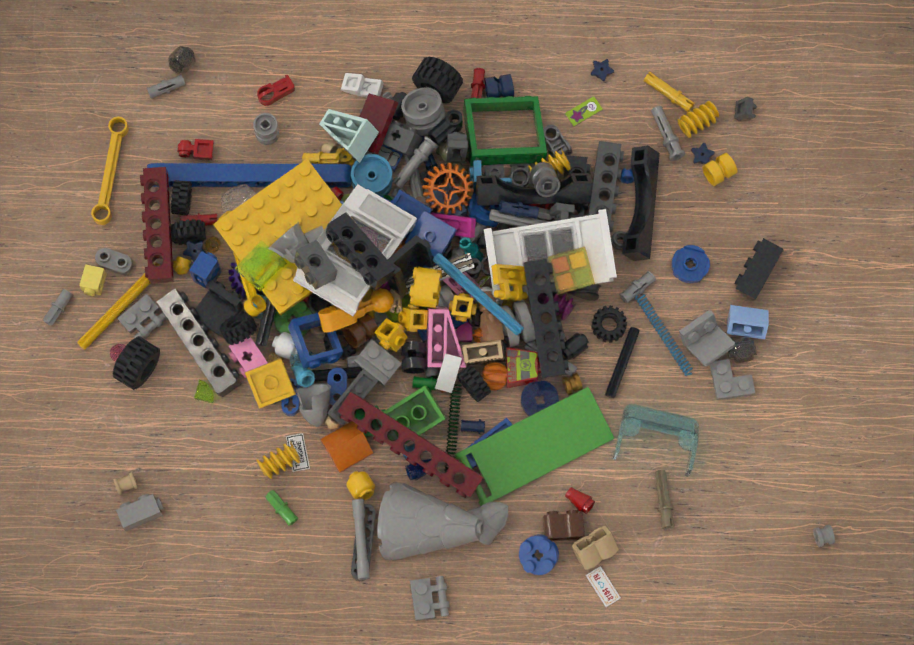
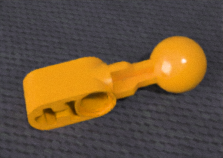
(334, 318)

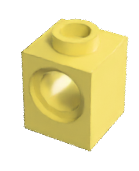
(92, 280)

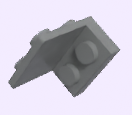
(706, 339)

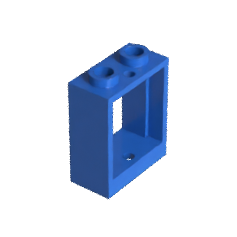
(307, 322)

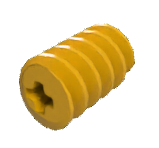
(697, 118)
(558, 163)
(279, 460)

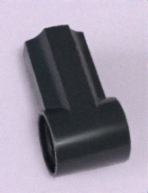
(445, 127)

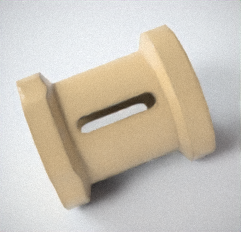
(125, 483)

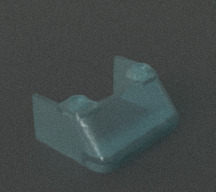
(638, 416)

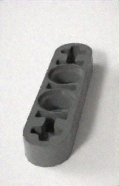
(369, 541)

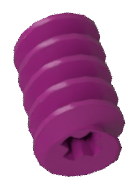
(565, 307)

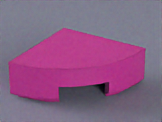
(464, 333)

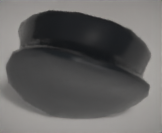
(588, 293)

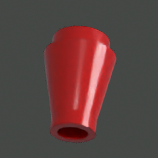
(580, 500)

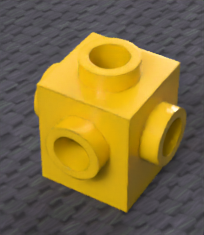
(457, 302)
(413, 318)
(391, 335)

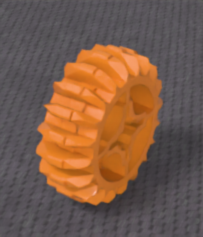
(447, 197)

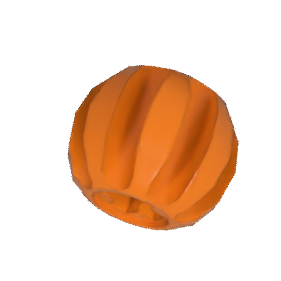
(495, 375)

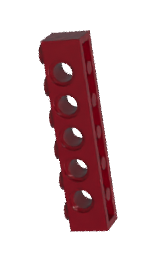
(164, 272)

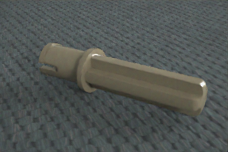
(664, 500)

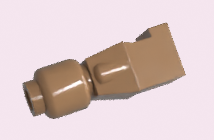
(489, 324)

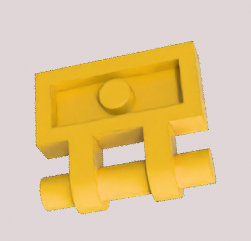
(509, 276)

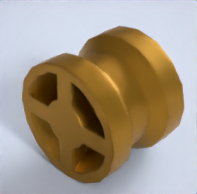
(572, 383)

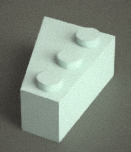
(350, 132)

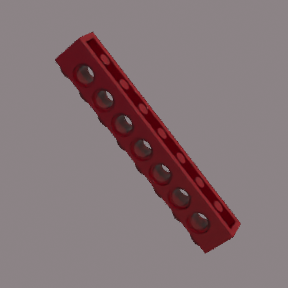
(354, 402)

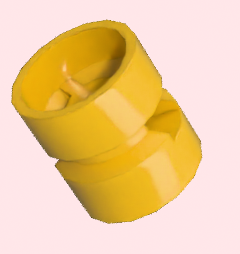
(722, 167)

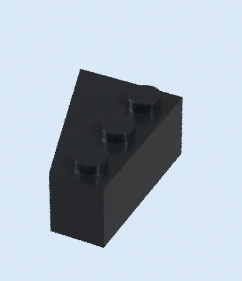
(758, 268)

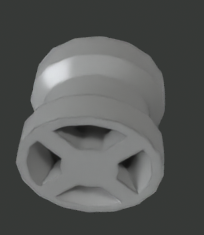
(824, 535)

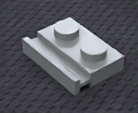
(377, 362)

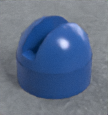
(627, 176)

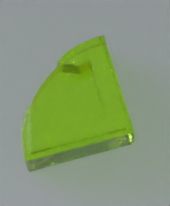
(204, 392)

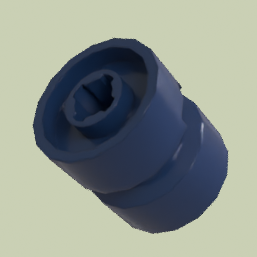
(499, 87)

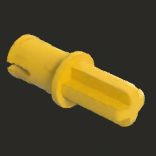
(322, 158)

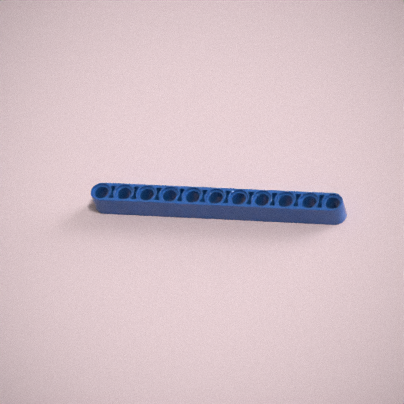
(250, 174)

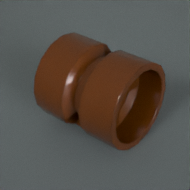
(360, 331)

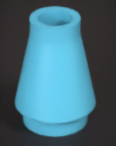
(304, 376)

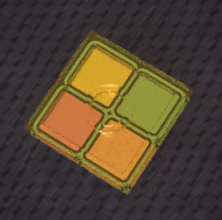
(571, 270)

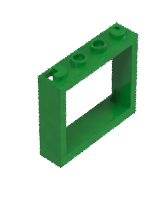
(504, 156)

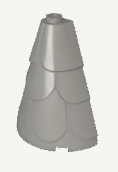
(421, 523)

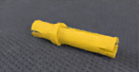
(671, 93)

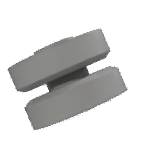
(423, 110)
(522, 316)

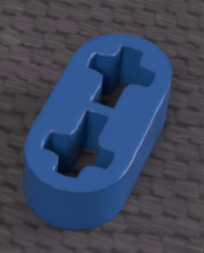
(295, 400)

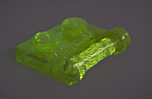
(255, 263)

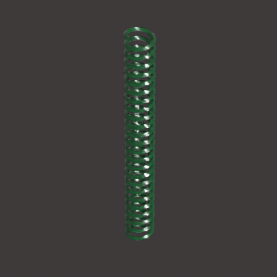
(456, 419)

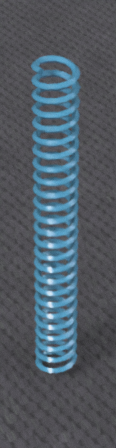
(669, 346)

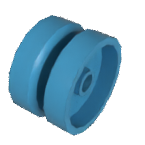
(372, 174)

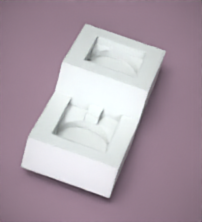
(361, 86)

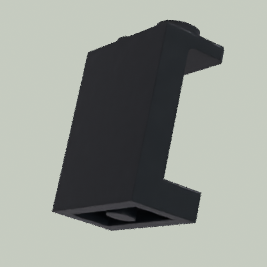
(413, 254)

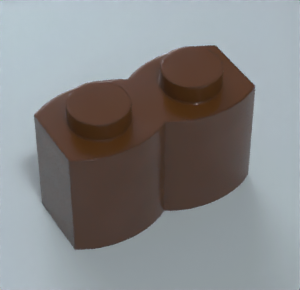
(563, 526)

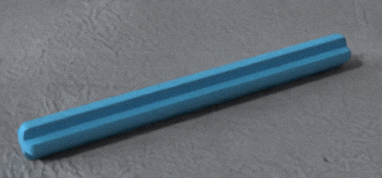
(478, 294)

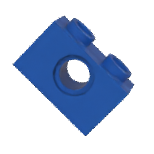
(205, 268)

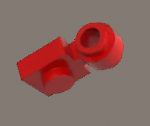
(201, 149)

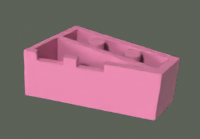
(441, 337)

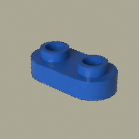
(337, 386)

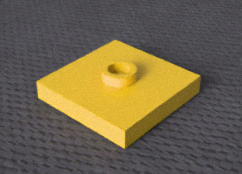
(270, 383)

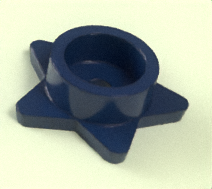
(601, 74)
(698, 158)
(198, 246)

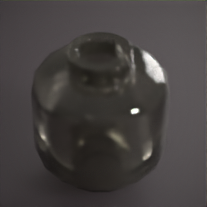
(181, 59)
(743, 350)

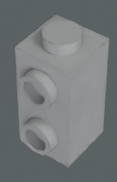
(139, 512)

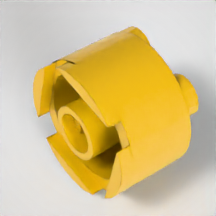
(426, 287)

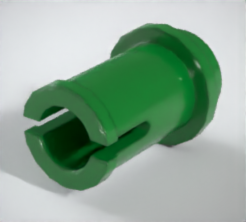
(419, 382)

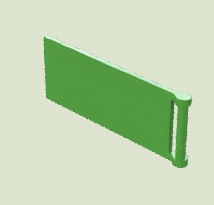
(538, 444)

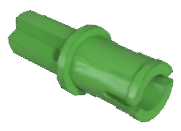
(281, 507)

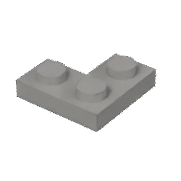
(728, 386)

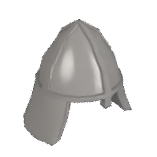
(289, 243)
(314, 402)
(494, 519)

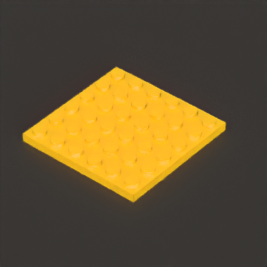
(269, 214)

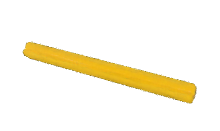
(133, 292)

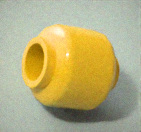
(360, 485)

